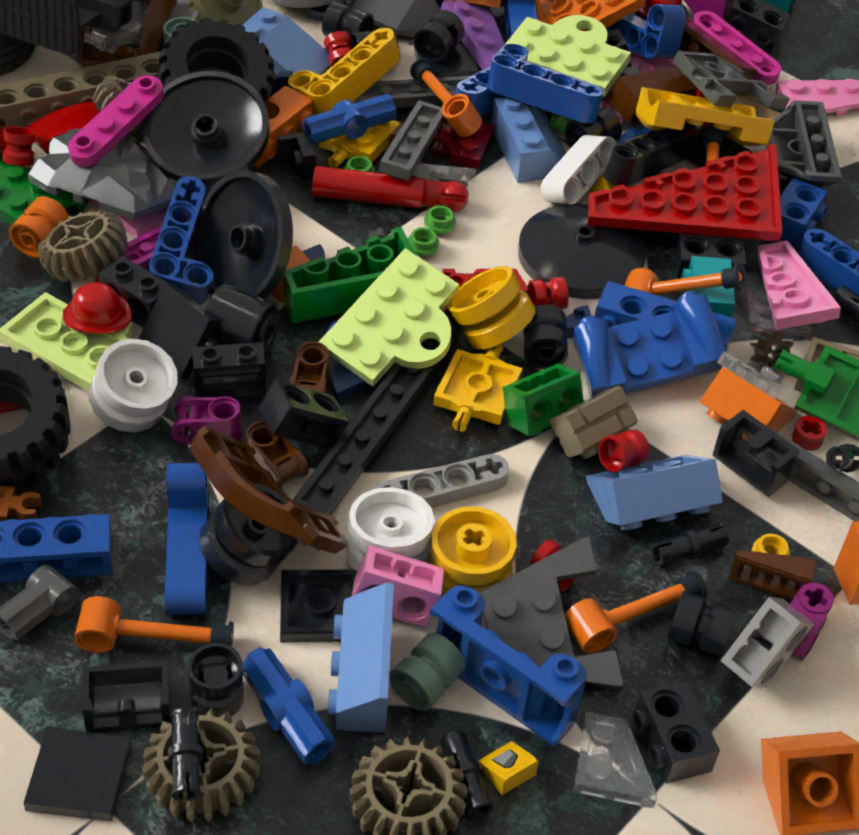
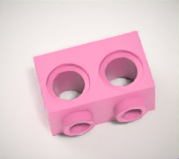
(415, 583)

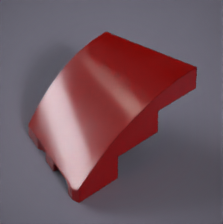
(61, 121)

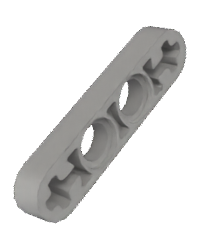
(446, 492)

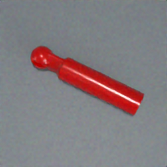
(386, 190)

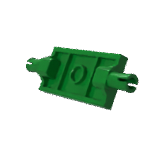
(828, 389)

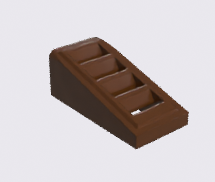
(778, 575)

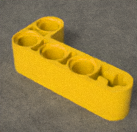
(351, 74)

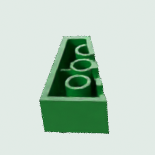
(335, 284)

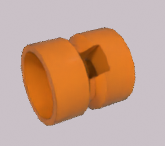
(36, 224)

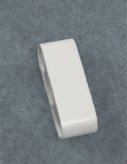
(577, 170)

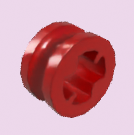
(809, 433)

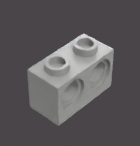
(767, 642)

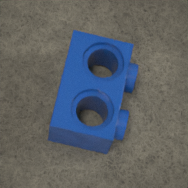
(800, 209)

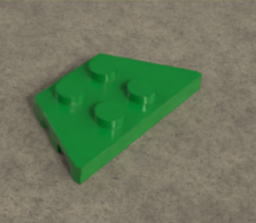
(19, 193)

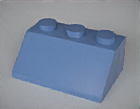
(525, 139)
(657, 490)
(363, 661)

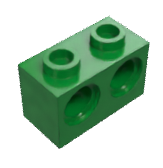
(540, 397)

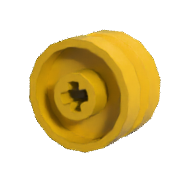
(491, 307)
(473, 548)

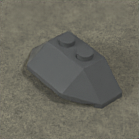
(402, 15)
(805, 144)

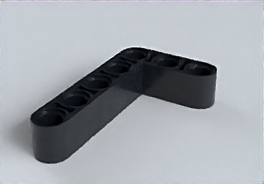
(659, 150)

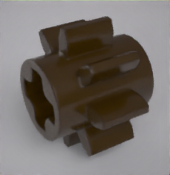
(763, 348)

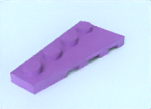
(481, 31)

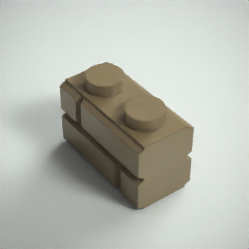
(592, 420)

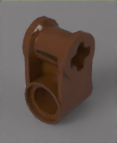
(311, 367)
(276, 454)

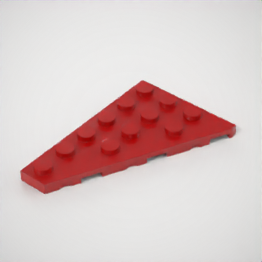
(723, 199)

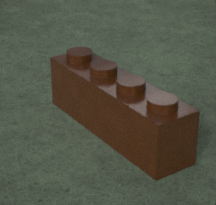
(698, 40)
(628, 88)

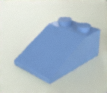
(288, 43)

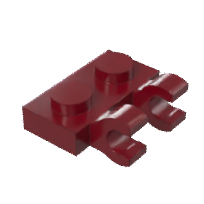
(465, 150)

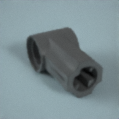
(45, 594)

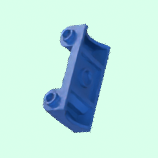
(651, 348)
(536, 696)

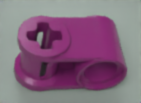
(216, 413)
(814, 603)

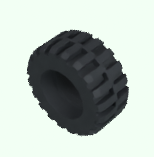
(220, 47)
(45, 431)

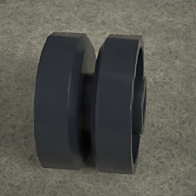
(242, 547)

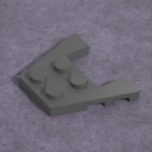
(721, 80)
(531, 617)

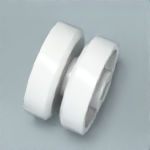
(132, 385)
(391, 521)

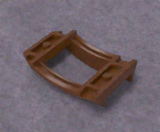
(150, 40)
(234, 472)

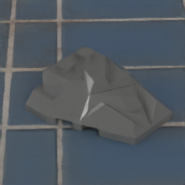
(121, 181)

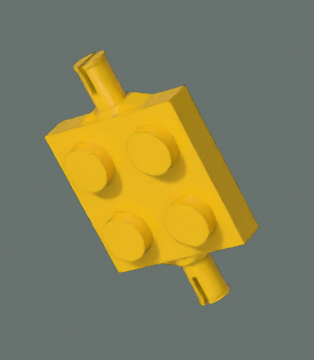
(369, 145)
(475, 386)

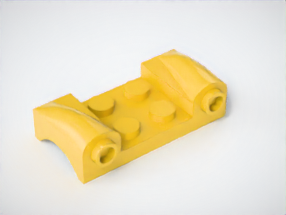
(671, 110)

